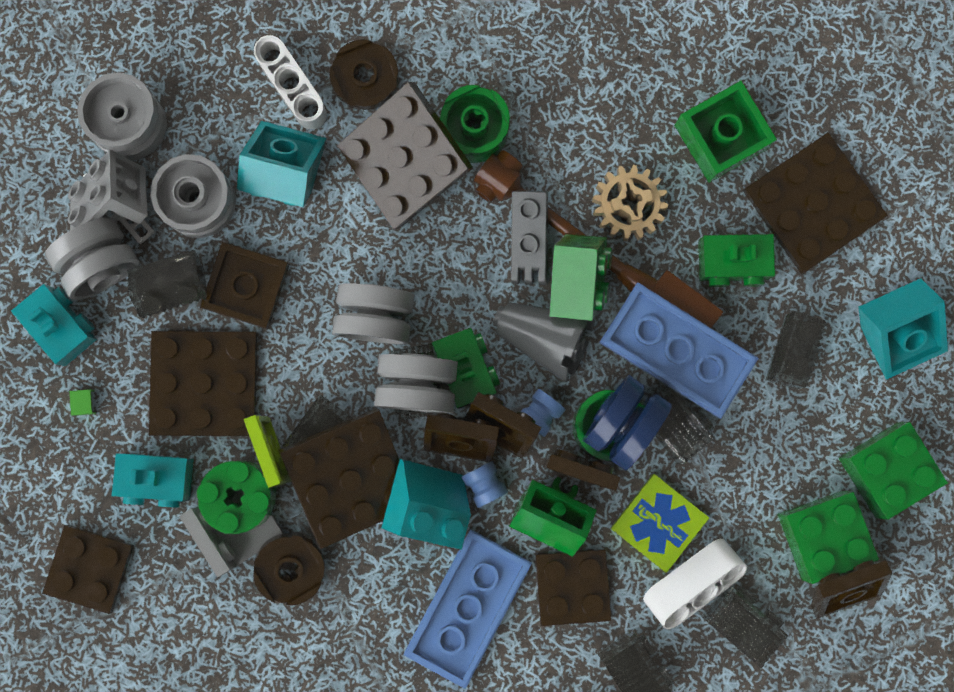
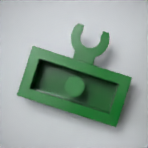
(736, 259)
(471, 369)
(553, 516)

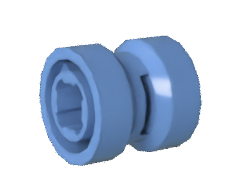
(543, 410)
(485, 484)

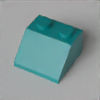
(280, 164)
(905, 327)
(428, 505)

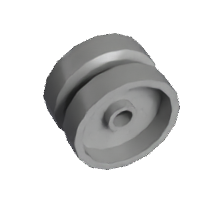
(122, 116)
(181, 180)
(91, 258)
(374, 314)
(415, 385)

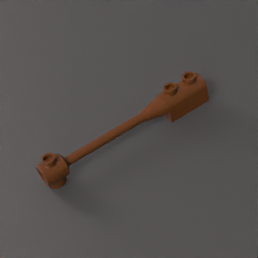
(502, 175)

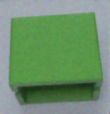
(81, 402)

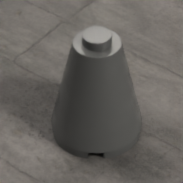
(549, 341)

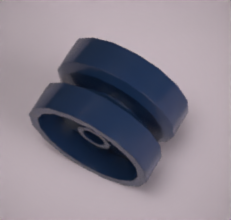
(625, 424)

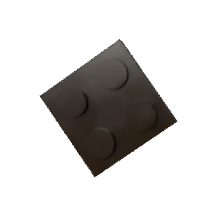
(245, 285)
(516, 430)
(460, 438)
(594, 473)
(88, 569)
(573, 587)
(844, 591)

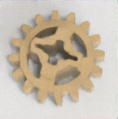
(626, 188)

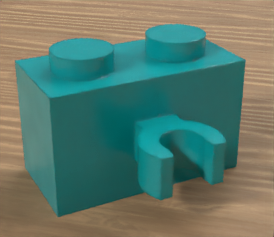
(55, 324)
(152, 477)

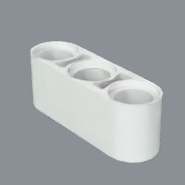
(284, 68)
(694, 583)

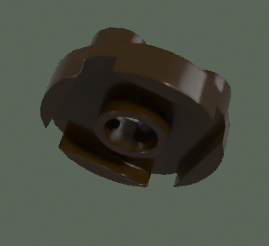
(372, 57)
(284, 588)

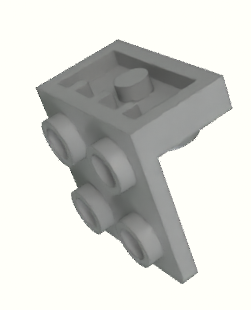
(109, 185)
(227, 550)

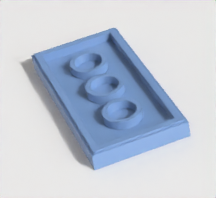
(678, 350)
(467, 608)

